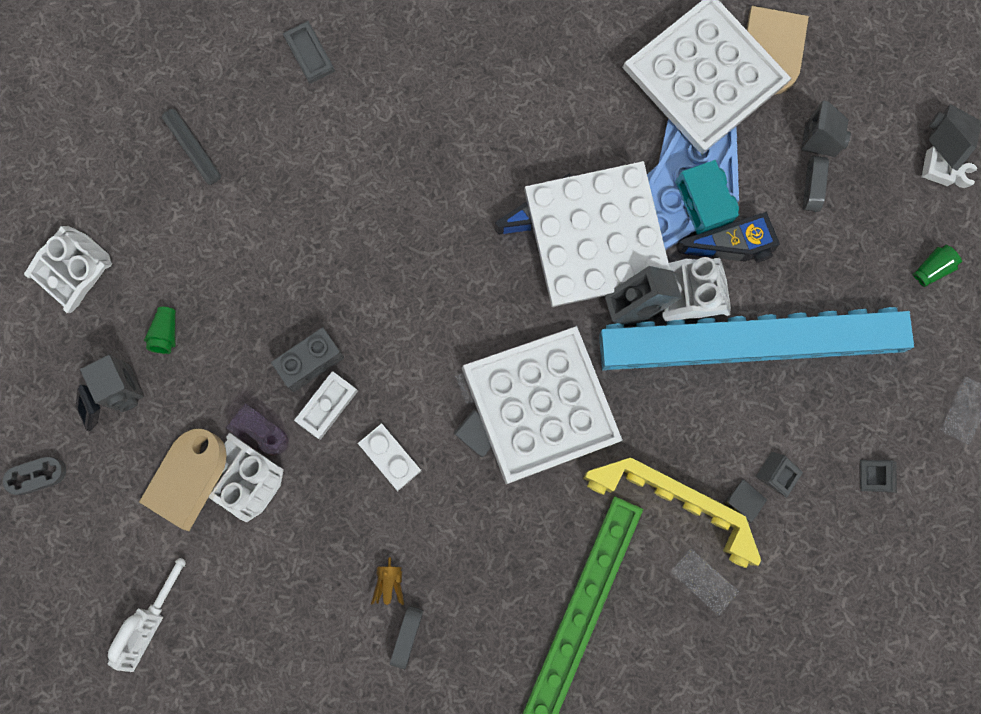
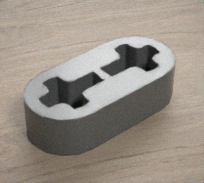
(815, 183)
(32, 469)
(406, 637)

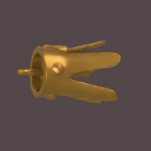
(387, 579)

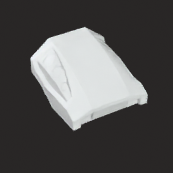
(68, 266)
(701, 287)
(246, 481)

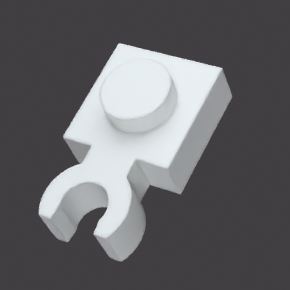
(940, 171)

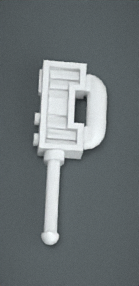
(139, 629)

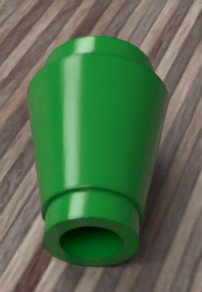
(939, 264)
(162, 331)

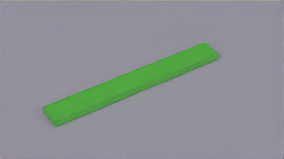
(584, 608)

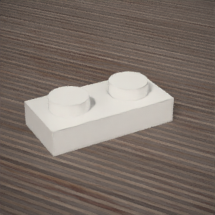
(326, 405)
(389, 457)

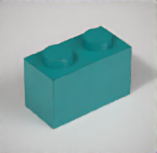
(707, 196)

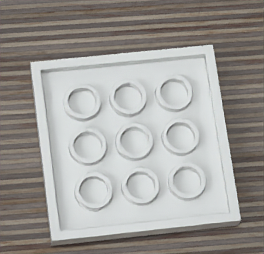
(706, 73)
(595, 231)
(541, 404)

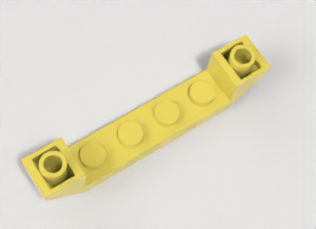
(740, 543)

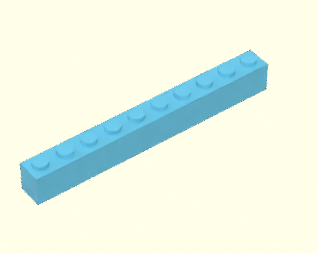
(755, 339)

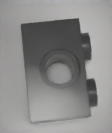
(643, 296)
(307, 360)
(112, 383)

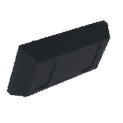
(87, 408)

